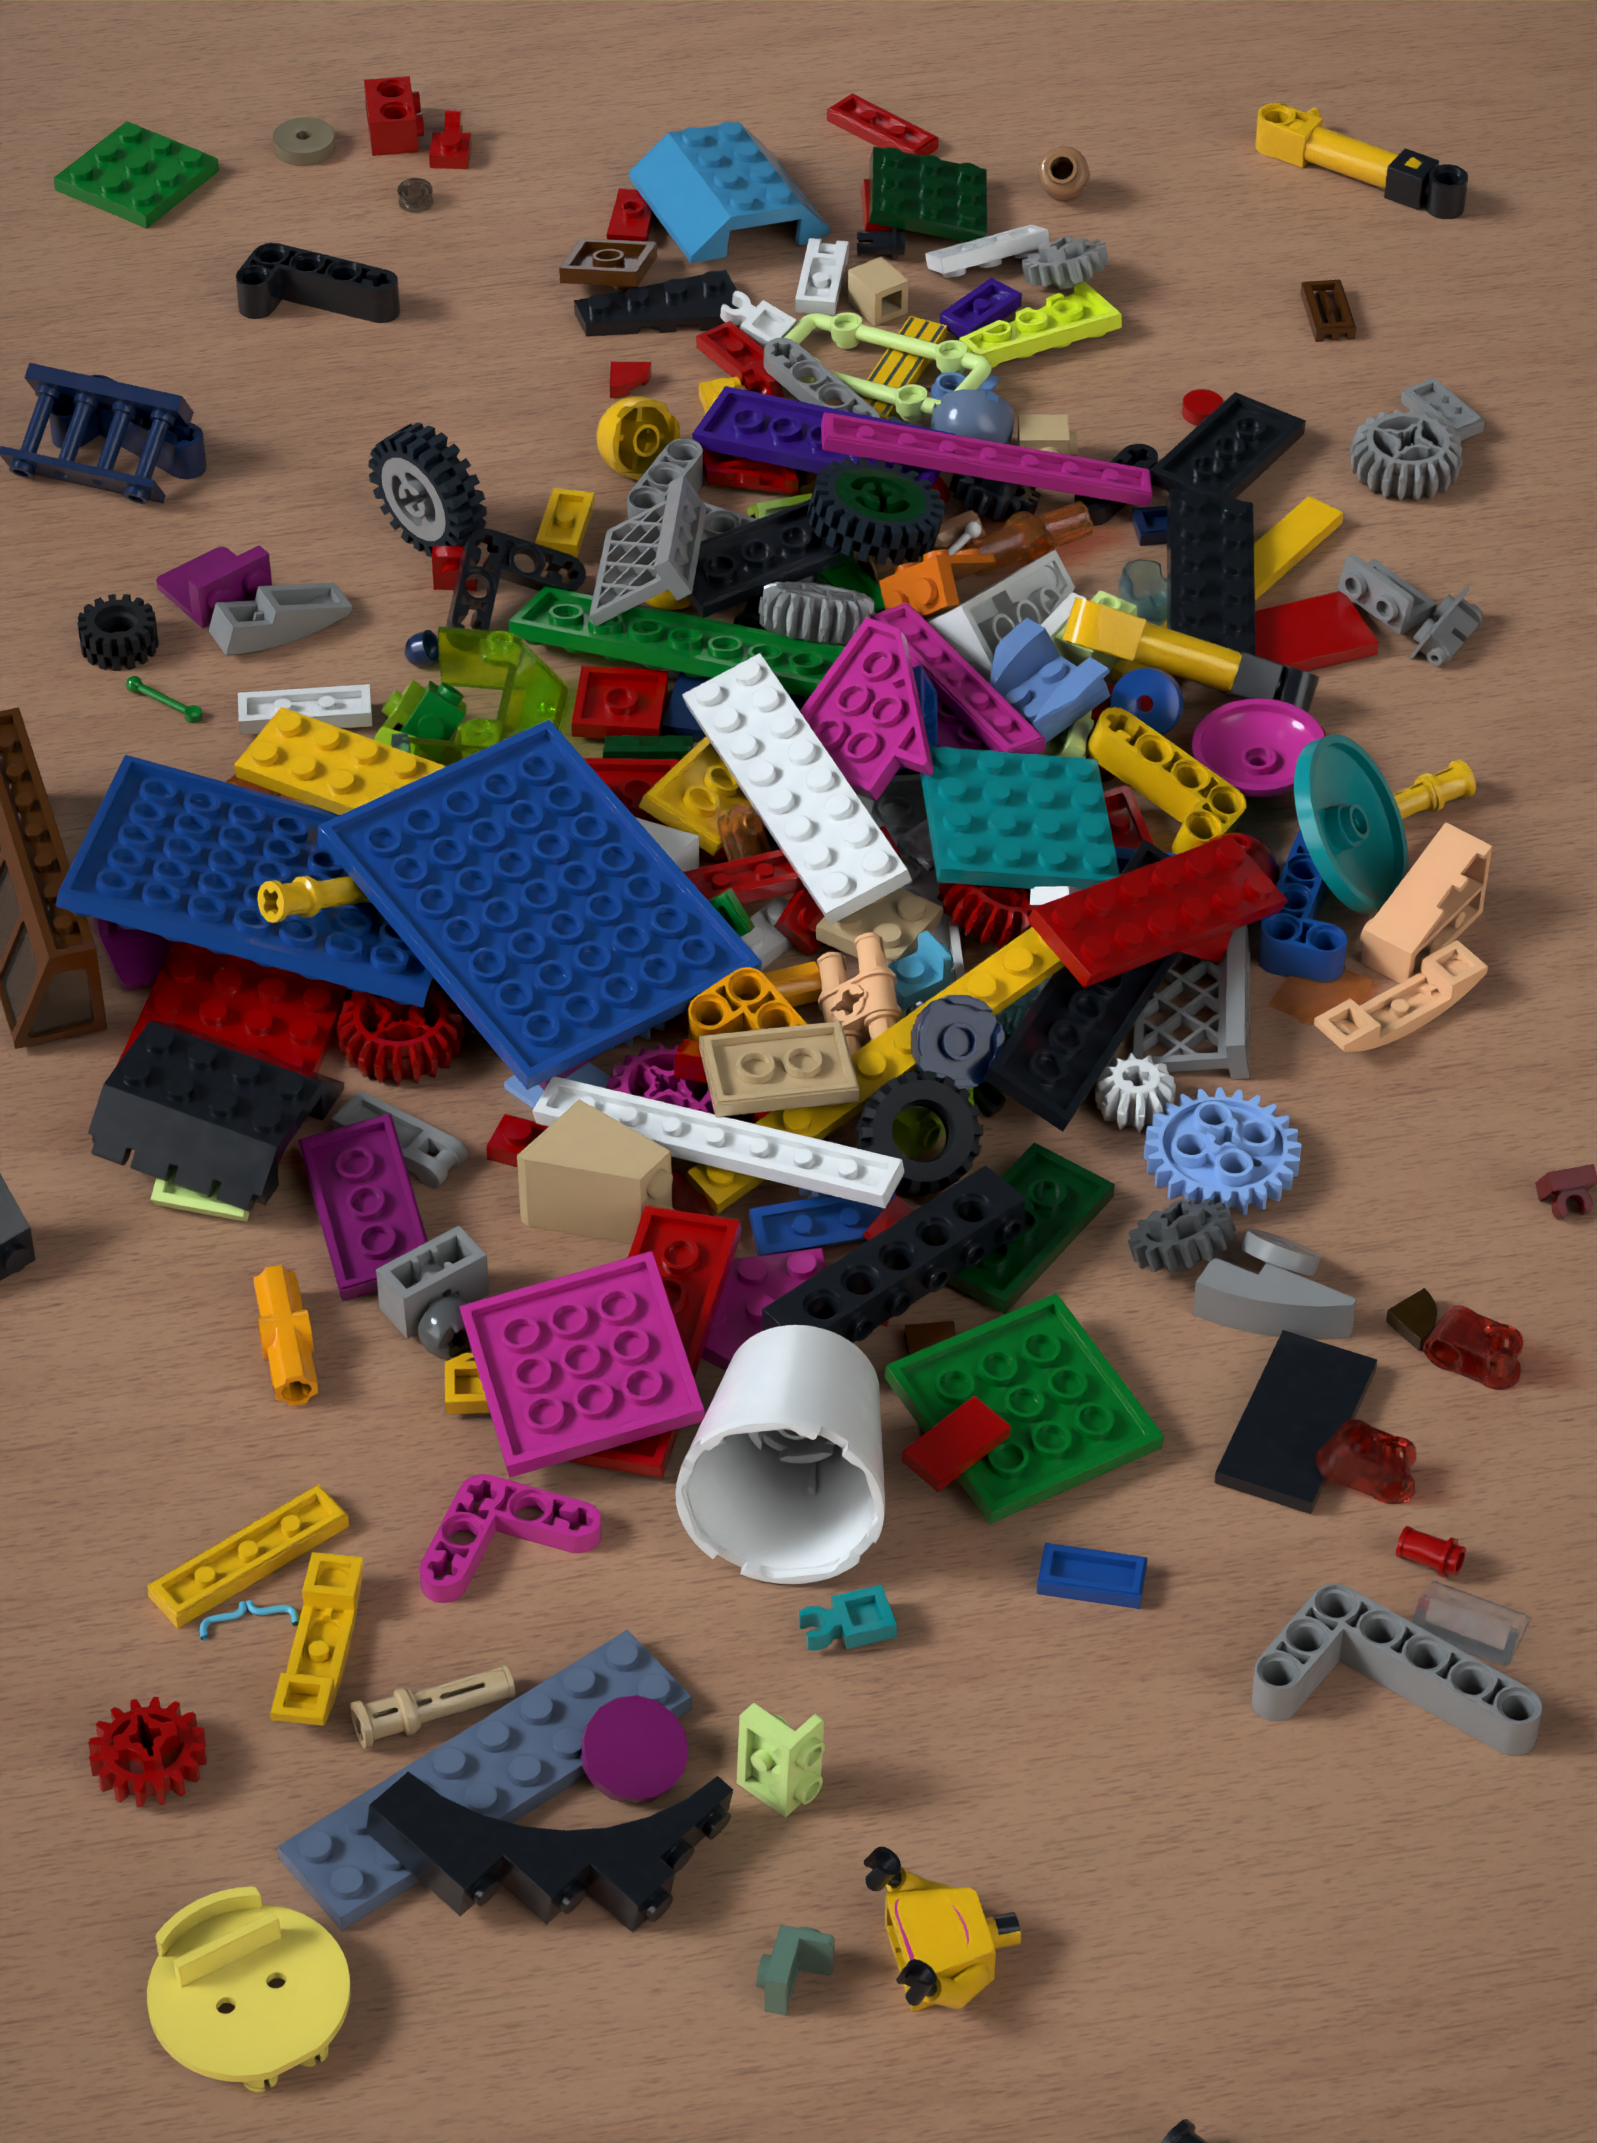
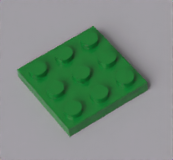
(136, 174)

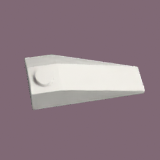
(991, 614)

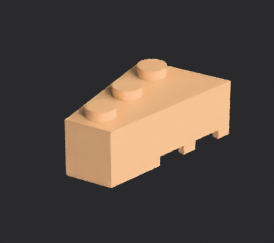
(1429, 905)

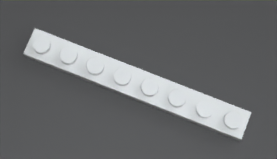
(736, 1143)

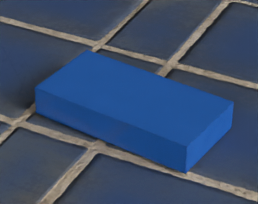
(1092, 1575)

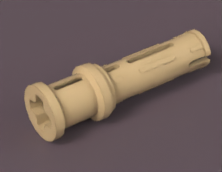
(408, 1710)

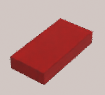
(956, 1443)

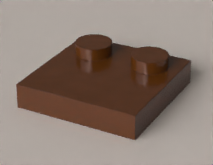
(608, 263)

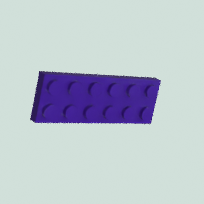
(779, 432)

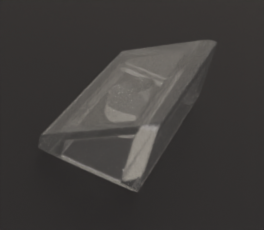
(1471, 1622)

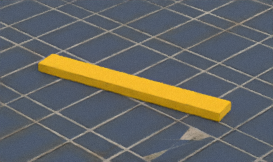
(1278, 551)

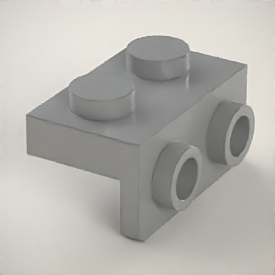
(1385, 594)

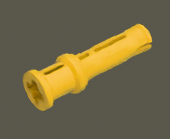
(1433, 791)
(306, 897)

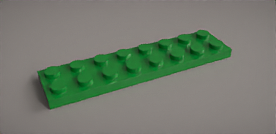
(671, 640)

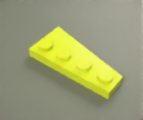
(1052, 326)

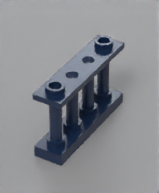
(88, 395)

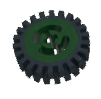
(876, 511)

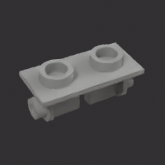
(1455, 624)

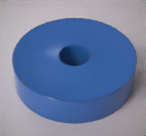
(1160, 687)

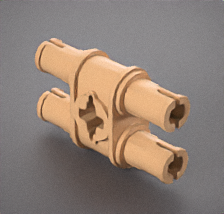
(865, 1002)

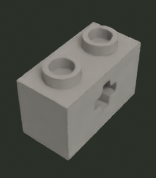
(438, 1269)

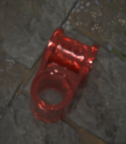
(1474, 1343)
(1367, 1459)

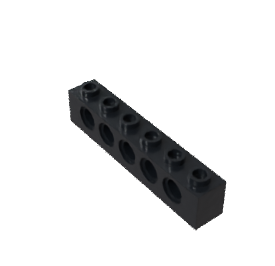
(906, 1260)

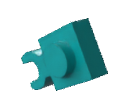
(854, 1616)

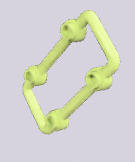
(910, 399)

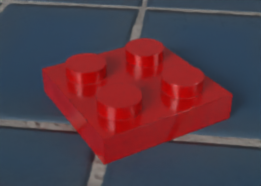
(619, 702)

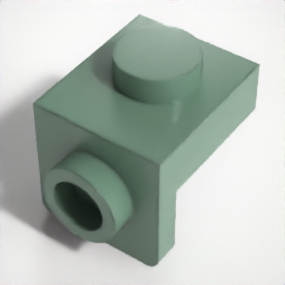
(793, 1951)

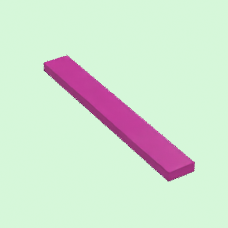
(986, 459)

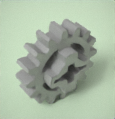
(1065, 262)

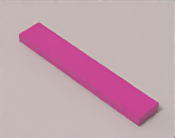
(963, 687)

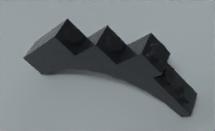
(548, 1870)

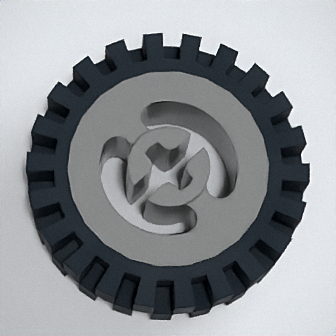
(426, 488)

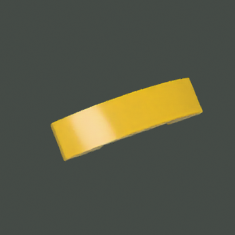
(321, 1640)

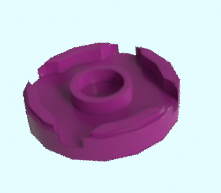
(634, 1749)

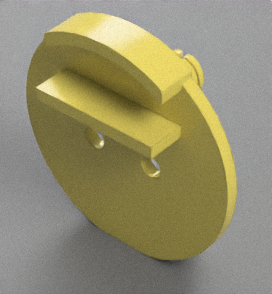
(228, 1953)

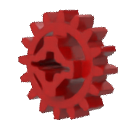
(125, 1765)

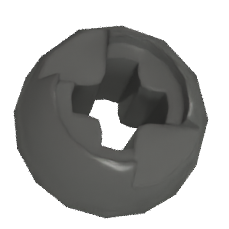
(443, 1328)

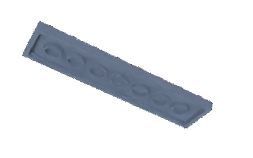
(492, 1768)

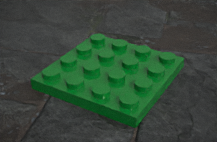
(1053, 1389)

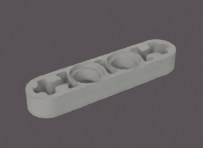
(805, 365)

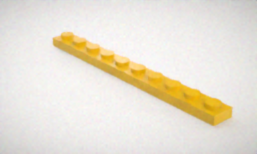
(995, 981)

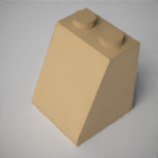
(592, 1176)

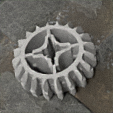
(1406, 455)
(813, 611)

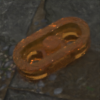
(742, 832)

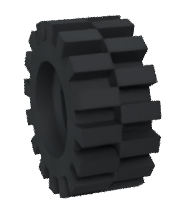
(117, 649)

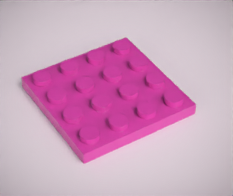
(581, 1364)

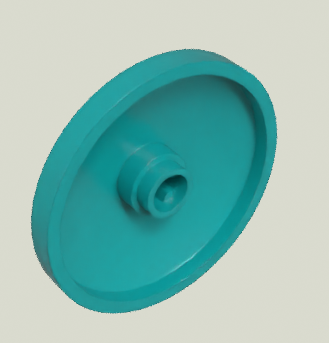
(1350, 822)

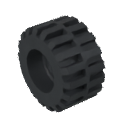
(948, 1104)

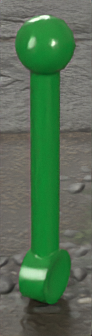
(192, 713)

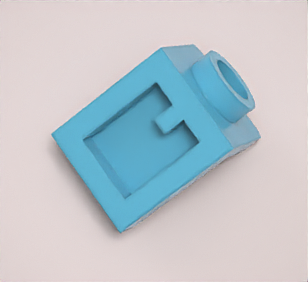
(922, 973)

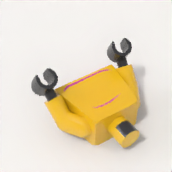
(938, 1934)

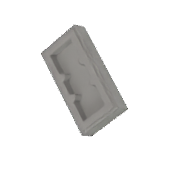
(1441, 403)

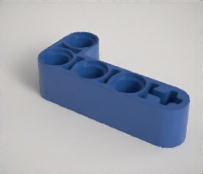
(1293, 937)

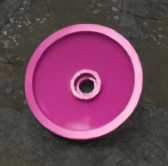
(1255, 744)

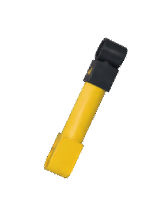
(1406, 177)
(1186, 656)

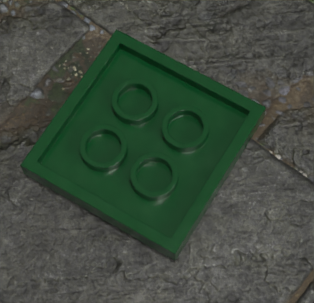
(927, 195)

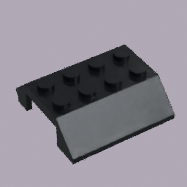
(207, 1110)

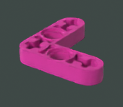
(500, 1516)

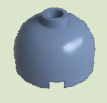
(974, 416)

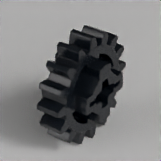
(994, 498)

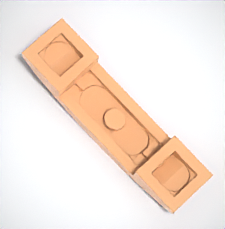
(1407, 1006)

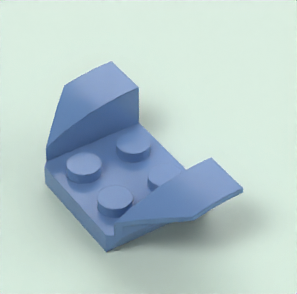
(1044, 684)

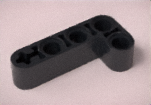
(317, 281)

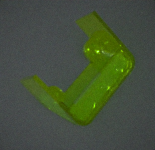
(494, 662)

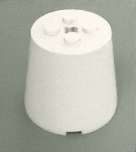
(788, 1459)

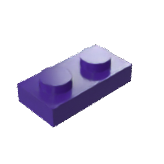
(981, 307)

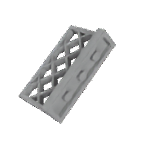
(653, 545)
(1231, 1020)

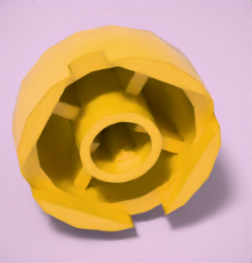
(635, 434)

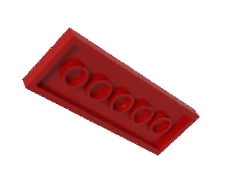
(1156, 910)
(694, 1265)

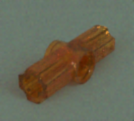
(1033, 537)

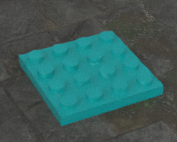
(1017, 820)

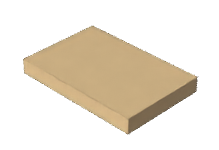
(778, 1068)

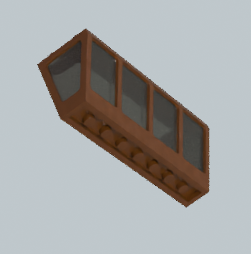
(45, 951)

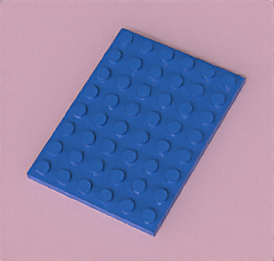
(188, 865)
(537, 902)

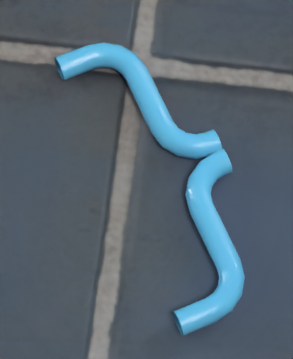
(240, 1612)

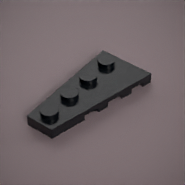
(658, 306)

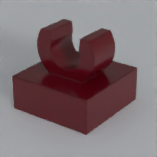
(1568, 1184)

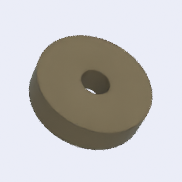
(304, 141)

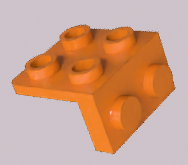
(931, 583)

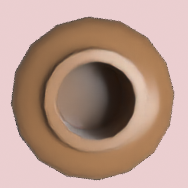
(1064, 173)

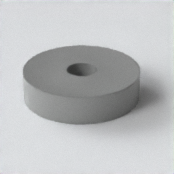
(1281, 1252)

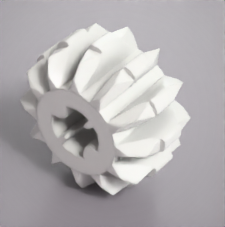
(1134, 1091)

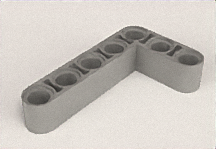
(686, 459)
(1400, 1656)

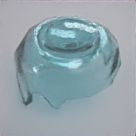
(1146, 588)

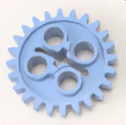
(1222, 1150)

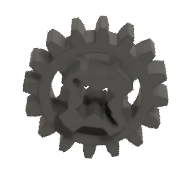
(1181, 1235)

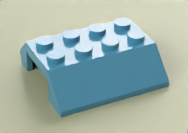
(720, 182)

